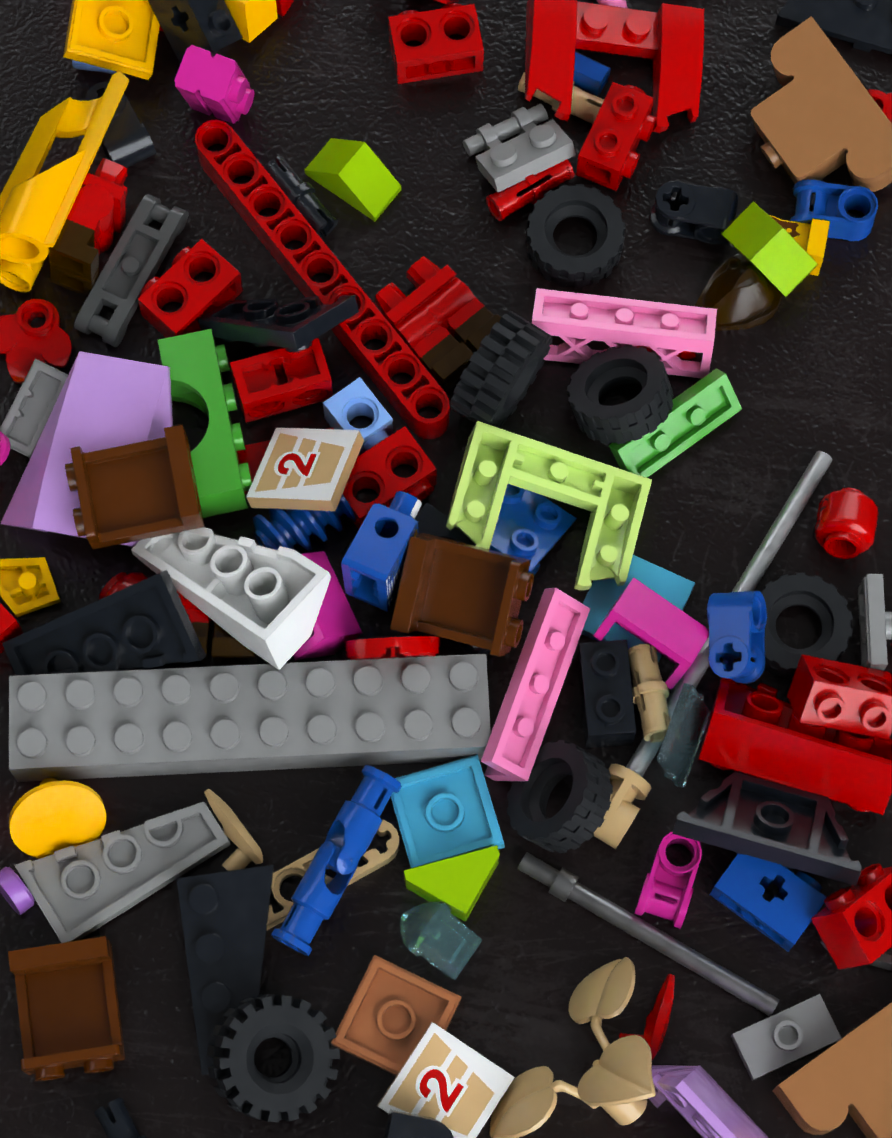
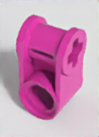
(667, 886)

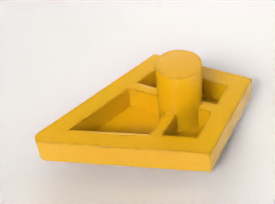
(27, 585)

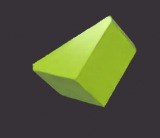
(355, 176)
(770, 248)
(454, 880)

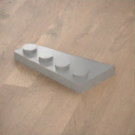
(105, 877)

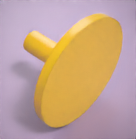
(56, 817)

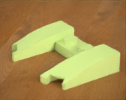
(611, 494)

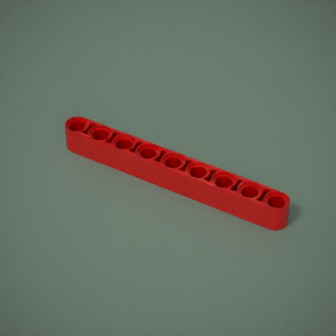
(317, 258)

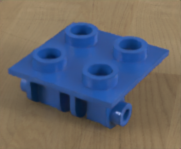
(529, 526)

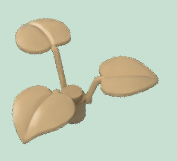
(615, 1082)

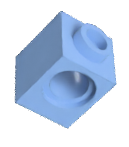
(359, 401)

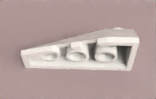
(251, 591)

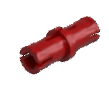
(507, 201)

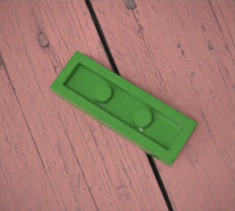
(692, 417)

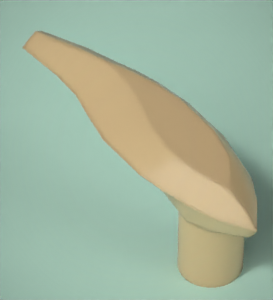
(234, 829)

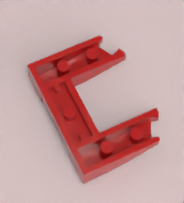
(668, 37)

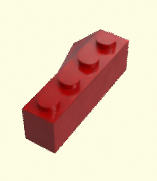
(764, 739)

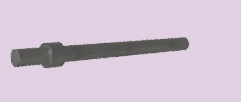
(564, 885)

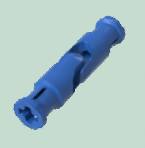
(340, 852)

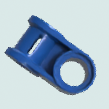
(831, 204)
(735, 630)

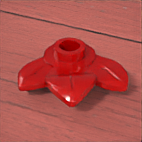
(25, 344)

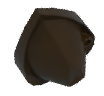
(740, 295)

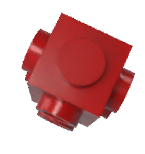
(615, 136)

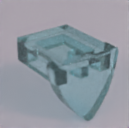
(438, 937)

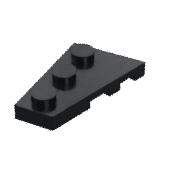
(286, 326)

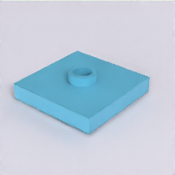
(606, 592)
(446, 812)

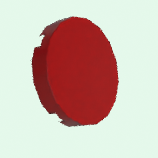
(392, 647)

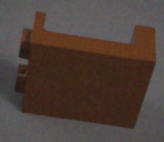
(135, 490)
(462, 593)
(67, 1007)

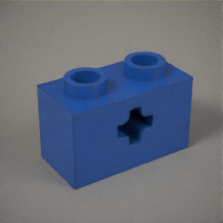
(785, 915)

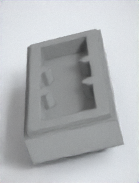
(32, 407)
(874, 622)
(786, 1037)

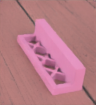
(622, 322)
(534, 687)

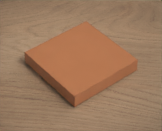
(392, 1015)

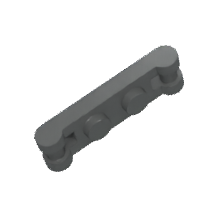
(130, 268)

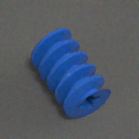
(297, 525)

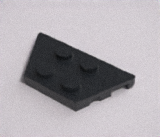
(772, 825)

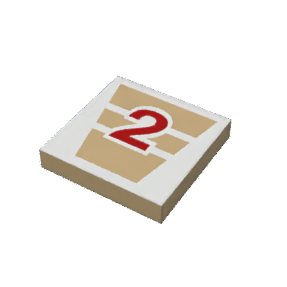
(305, 469)
(448, 1084)

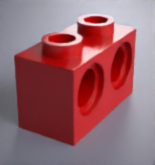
(438, 54)
(195, 296)
(281, 381)
(375, 472)
(842, 696)
(858, 919)

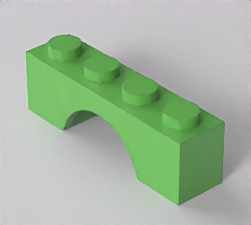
(198, 381)

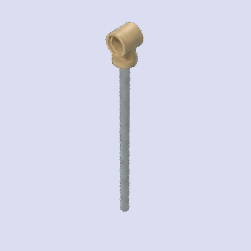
(628, 780)

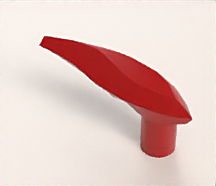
(659, 1017)

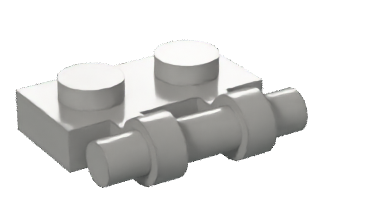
(527, 154)

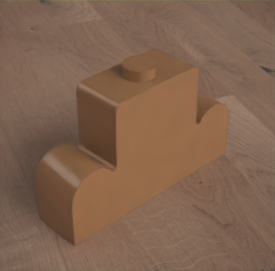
(822, 114)
(846, 1079)

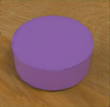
(15, 891)

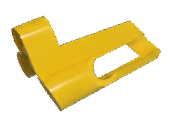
(38, 204)

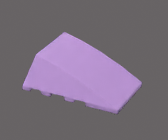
(99, 408)
(702, 1102)

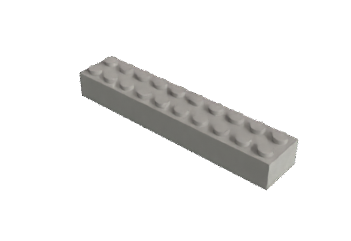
(248, 717)

